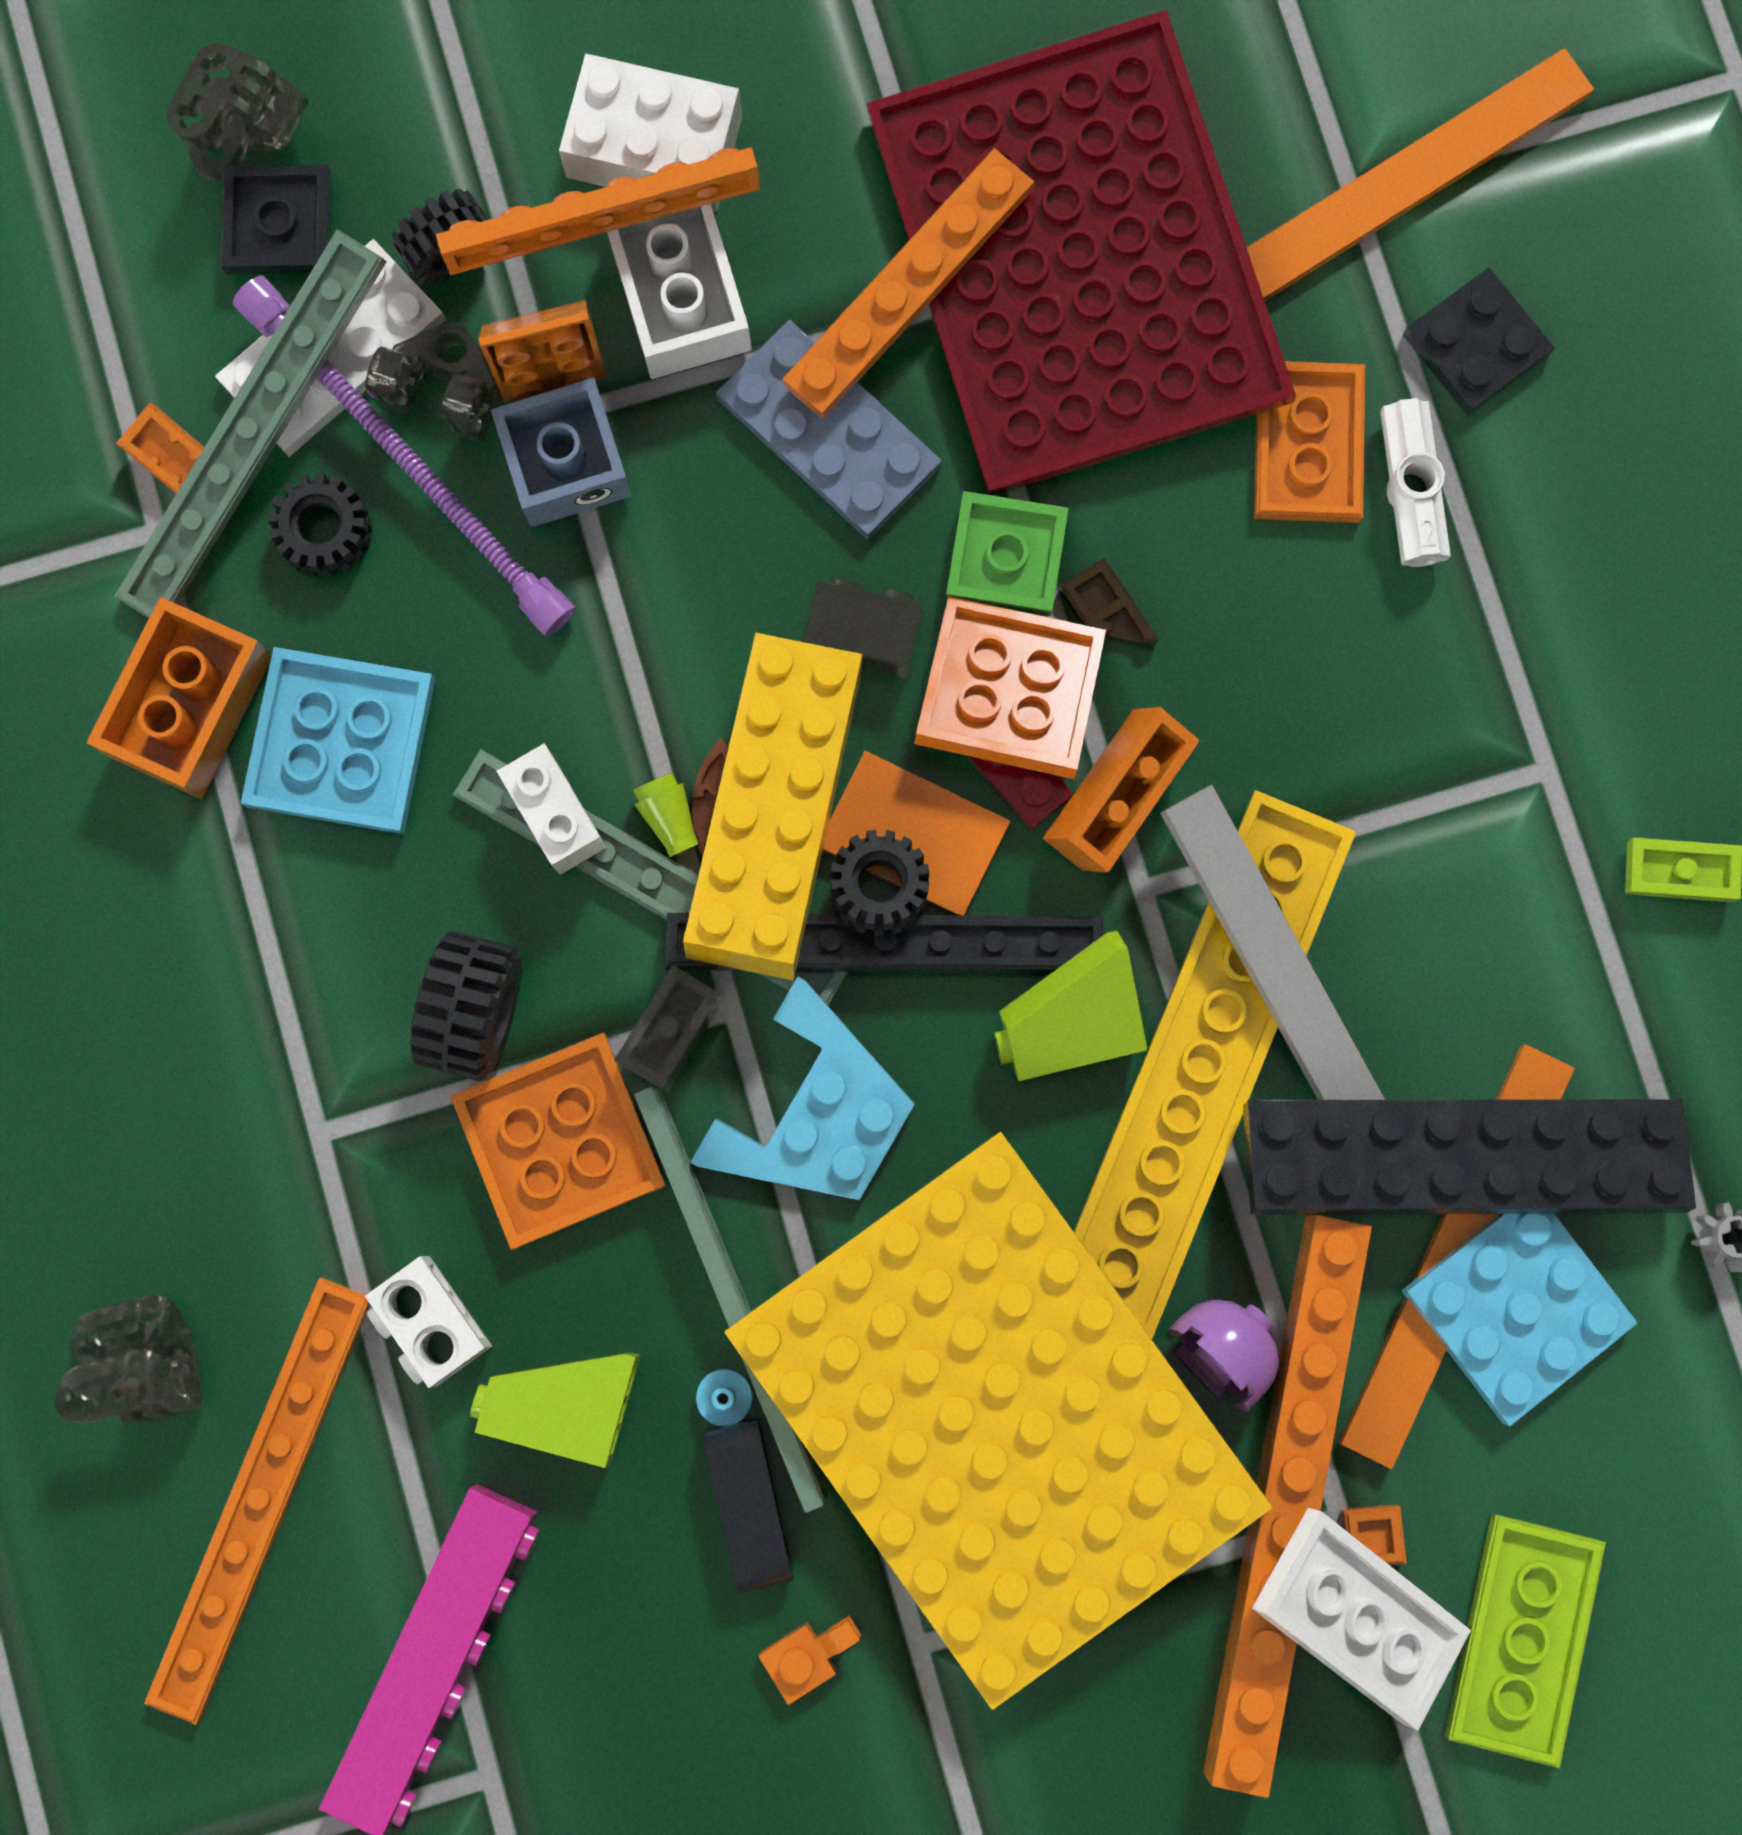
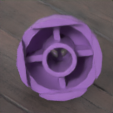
(1228, 1349)

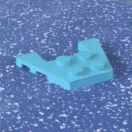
(836, 1121)

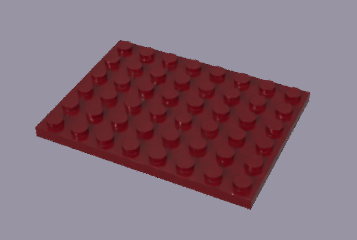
(1118, 286)

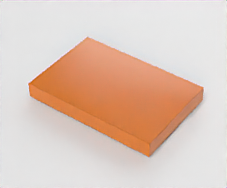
(1313, 448)
(948, 829)

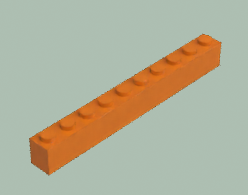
(1292, 1479)

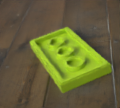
(1525, 1640)

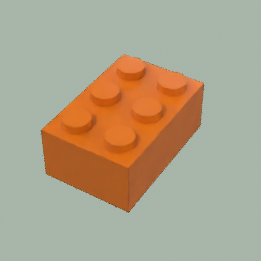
(180, 698)

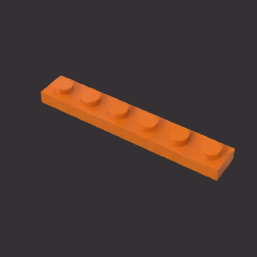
(584, 215)
(908, 283)

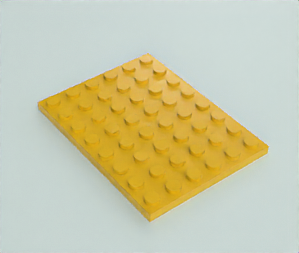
(997, 1420)

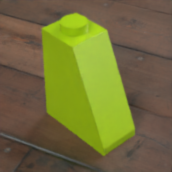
(1075, 1014)
(560, 1407)

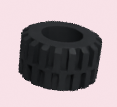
(465, 1005)

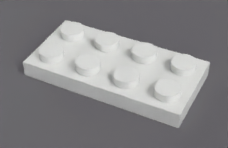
(388, 315)
(1361, 1618)

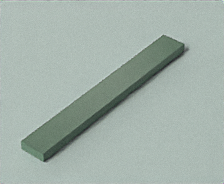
(252, 424)
(623, 866)
(724, 1281)

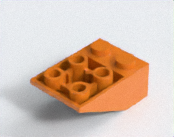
(542, 350)

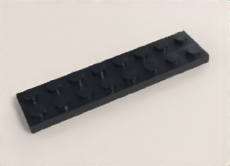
(1467, 1156)

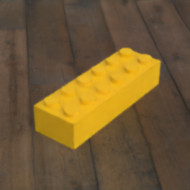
(773, 807)

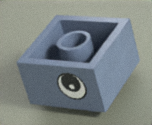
(561, 452)

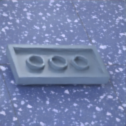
(852, 458)

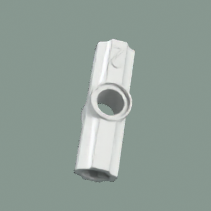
(1417, 514)

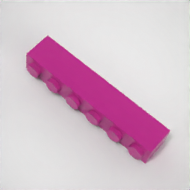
(429, 1660)

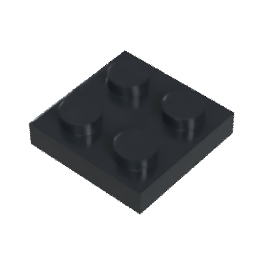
(275, 218)
(1478, 341)

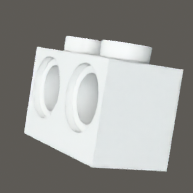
(551, 809)
(439, 1311)

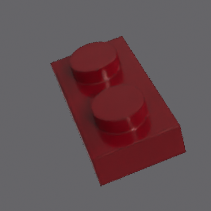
(1027, 792)

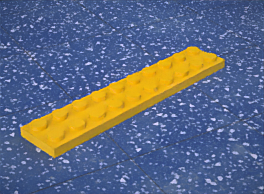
(1201, 1070)

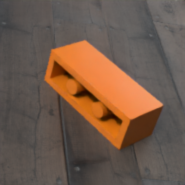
(1121, 789)

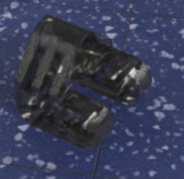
(262, 101)
(400, 372)
(159, 1360)

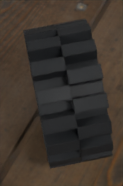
(417, 238)
(305, 498)
(879, 851)

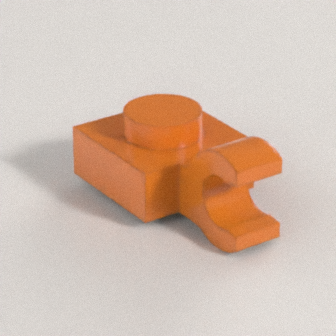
(803, 1659)

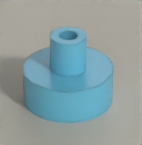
(735, 1387)

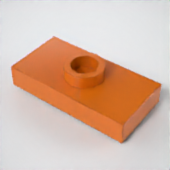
(161, 446)

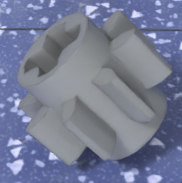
(1712, 1240)

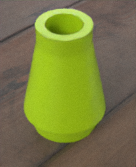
(667, 813)

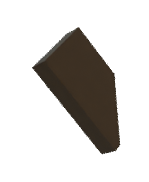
(1104, 603)

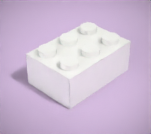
(643, 118)
(680, 291)

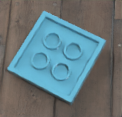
(338, 740)
(1519, 1310)

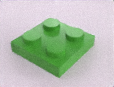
(1007, 552)

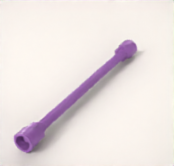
(538, 599)

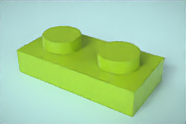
(1683, 870)

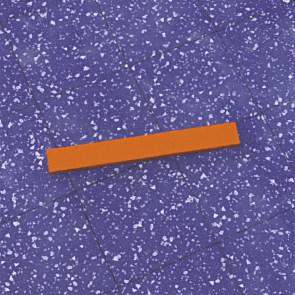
(1417, 172)
(1411, 1347)
(258, 1502)

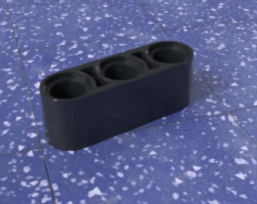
(748, 1506)

